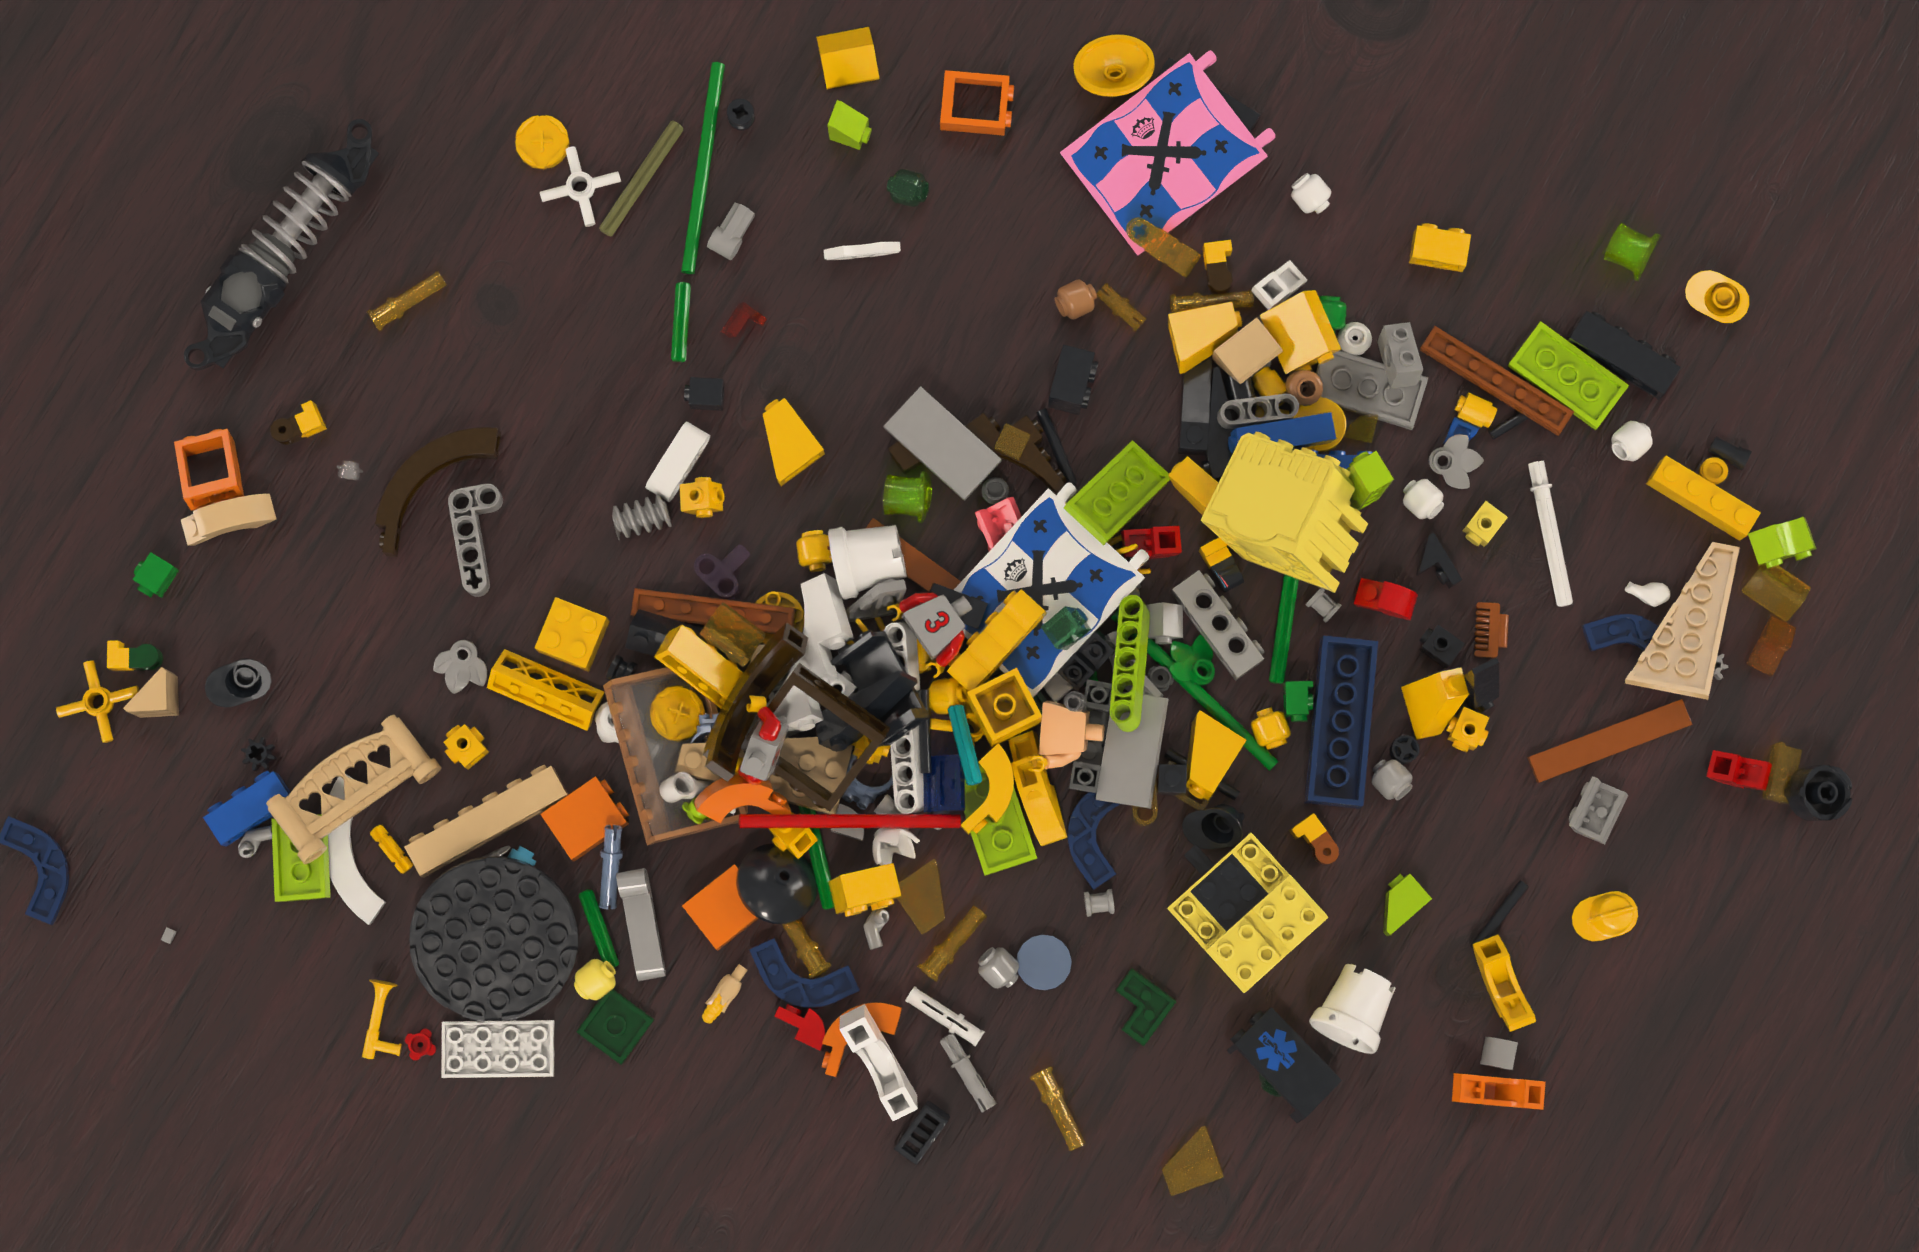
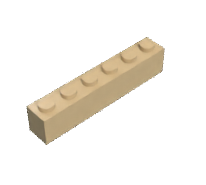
(486, 821)

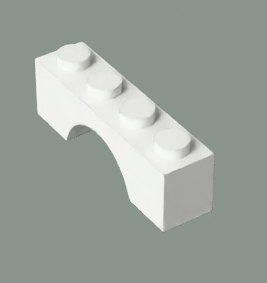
(889, 1078)

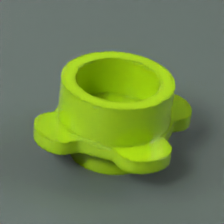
(691, 812)

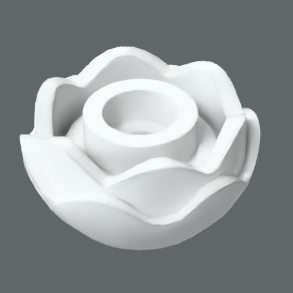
(1351, 346)

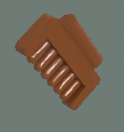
(1496, 633)

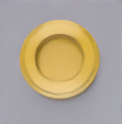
(1714, 470)

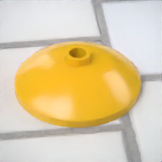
(1114, 65)

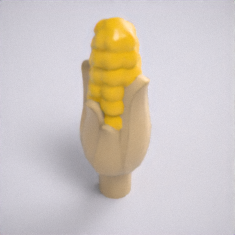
(723, 994)

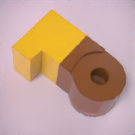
(1323, 846)

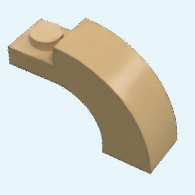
(228, 516)

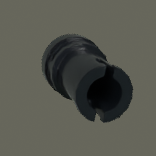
(1735, 455)

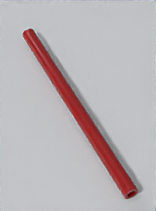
(849, 821)

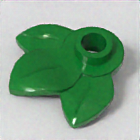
(1191, 658)

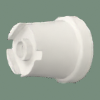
(865, 558)
(1354, 1009)

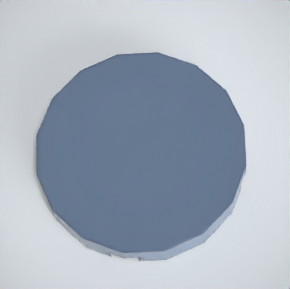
(1043, 962)

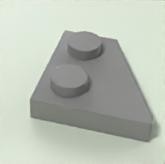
(877, 599)

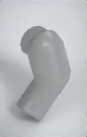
(873, 926)

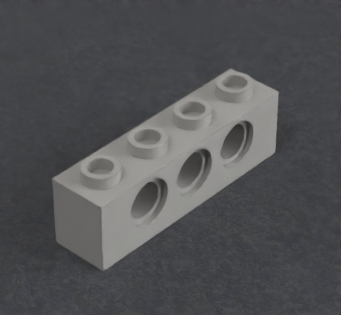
(1236, 663)

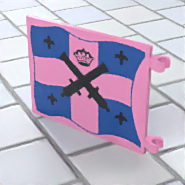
(1166, 150)

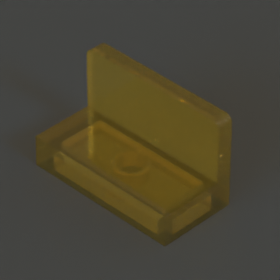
(1776, 591)
(1784, 763)

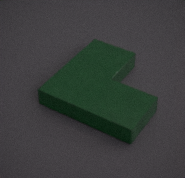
(1151, 1006)

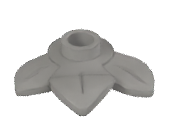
(1459, 461)
(459, 670)

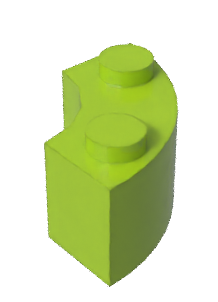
(1782, 542)

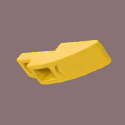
(1036, 791)

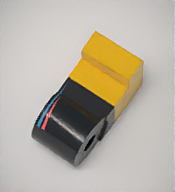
(1221, 564)

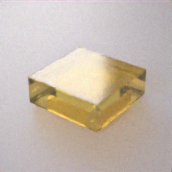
(1012, 441)

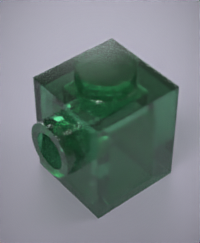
(1066, 627)

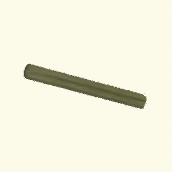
(641, 178)

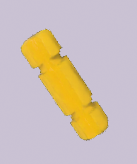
(391, 849)

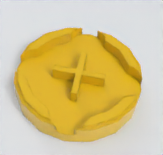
(542, 141)
(676, 713)

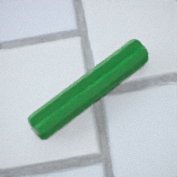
(680, 322)
(598, 927)

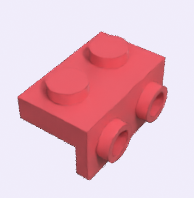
(997, 520)

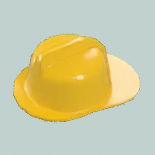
(1717, 296)
(1605, 916)

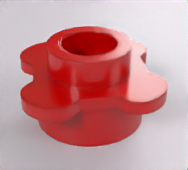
(416, 1051)

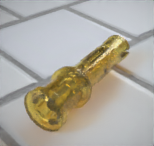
(1196, 300)
(394, 307)
(807, 949)
(943, 954)
(1052, 1095)

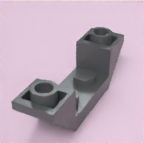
(1087, 768)

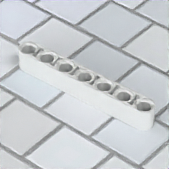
(899, 756)

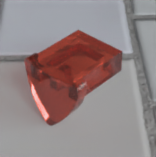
(740, 317)

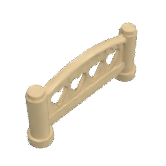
(308, 829)

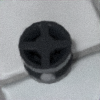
(743, 119)
(620, 668)
(1407, 745)

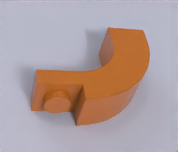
(884, 1015)

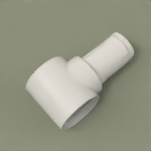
(687, 786)

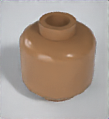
(1075, 299)
(1312, 384)

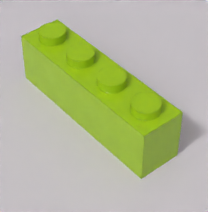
(1369, 479)

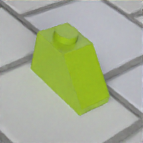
(848, 126)
(1402, 902)

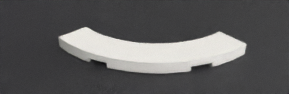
(344, 872)

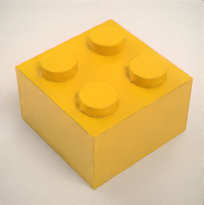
(572, 634)
(1004, 707)
(865, 888)

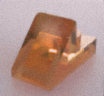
(1771, 646)

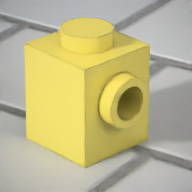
(1484, 524)

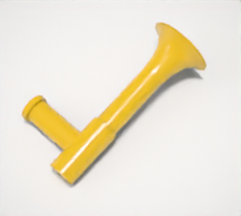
(372, 1043)

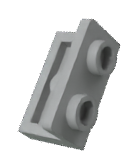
(1597, 810)

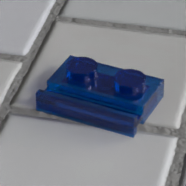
(945, 785)

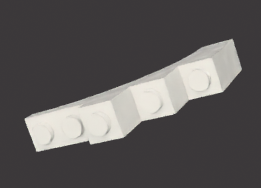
(826, 629)

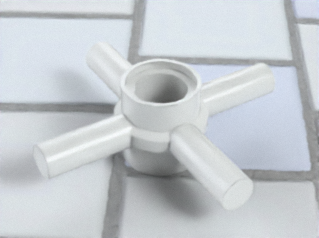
(579, 176)

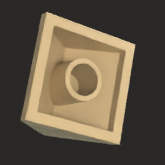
(1246, 351)
(156, 697)

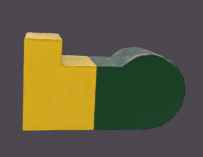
(132, 659)

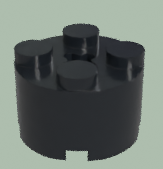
(1819, 793)

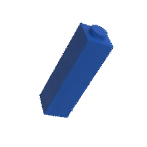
(1299, 431)

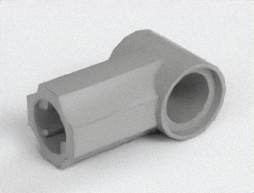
(728, 237)

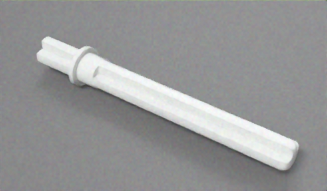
(1550, 533)

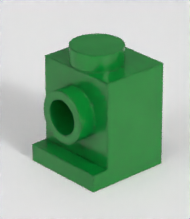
(1297, 700)

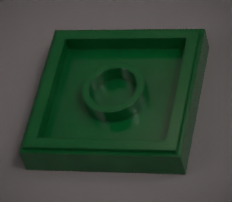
(615, 1026)

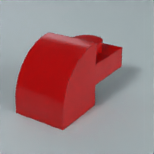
(1156, 541)
(1386, 598)
(1739, 771)
(811, 1027)

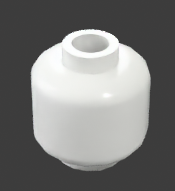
(1311, 193)
(1631, 441)
(1423, 499)

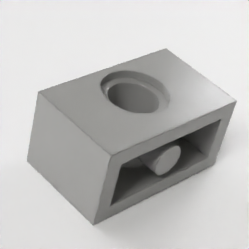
(1400, 355)

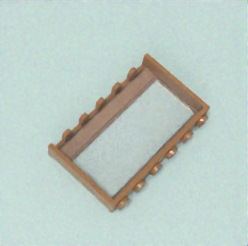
(652, 757)

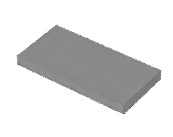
(1364, 389)
(942, 443)
(1133, 757)

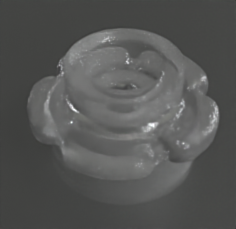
(349, 470)

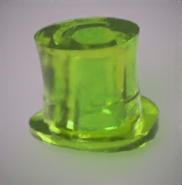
(1630, 249)
(907, 495)

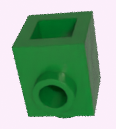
(154, 575)

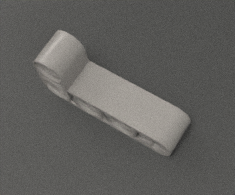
(474, 540)
(641, 923)

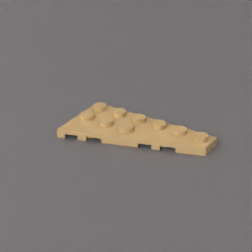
(1689, 637)
(804, 753)

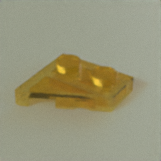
(923, 897)
(1192, 1165)

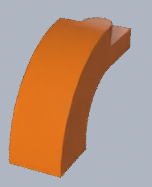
(725, 796)
(1498, 1091)

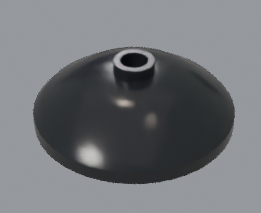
(767, 893)

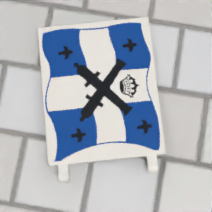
(1057, 567)

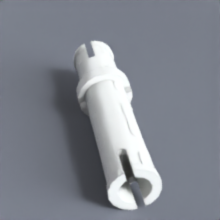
(973, 1034)

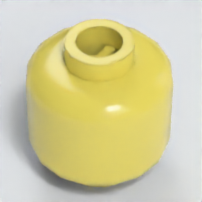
(595, 979)

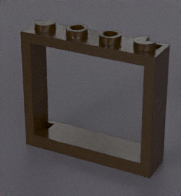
(841, 707)

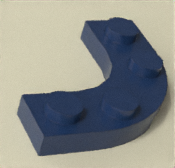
(1618, 630)
(1083, 839)
(50, 864)
(798, 990)

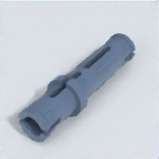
(611, 854)

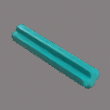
(964, 744)

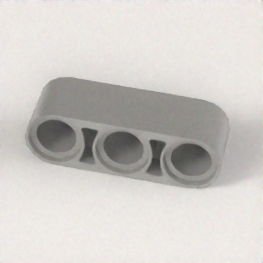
(1269, 404)

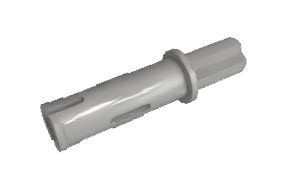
(967, 1072)

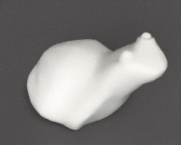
(1651, 593)

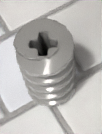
(641, 516)

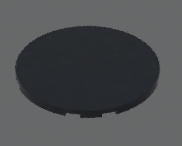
(493, 939)

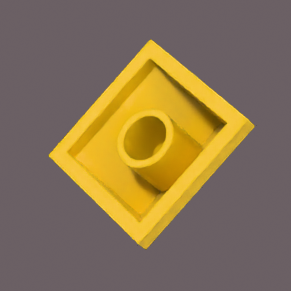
(848, 57)

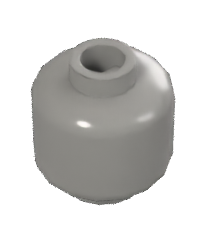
(1392, 779)
(998, 967)

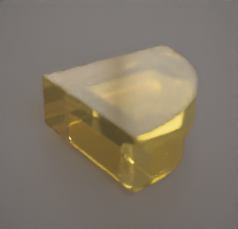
(1362, 428)

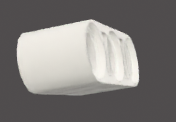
(677, 461)

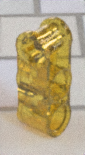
(1163, 246)

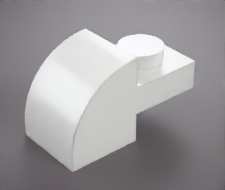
(1279, 285)

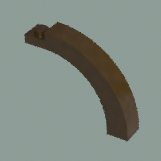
(420, 467)
(758, 680)

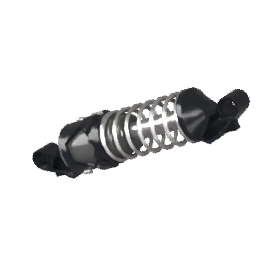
(257, 272)

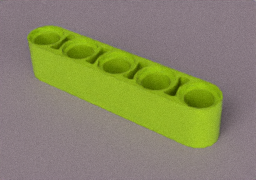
(1134, 674)

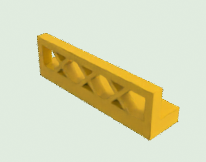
(542, 693)

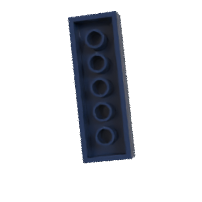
(1341, 722)

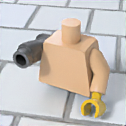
(1065, 732)

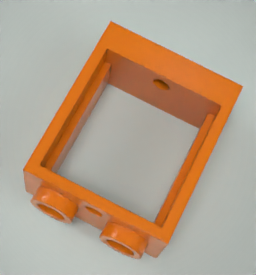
(951, 123)
(213, 491)

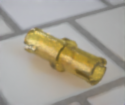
(1121, 307)

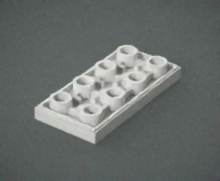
(497, 1049)

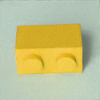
(1440, 247)

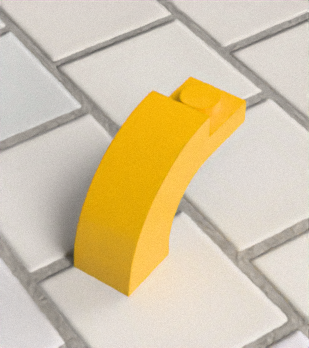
(1001, 782)
(1502, 983)

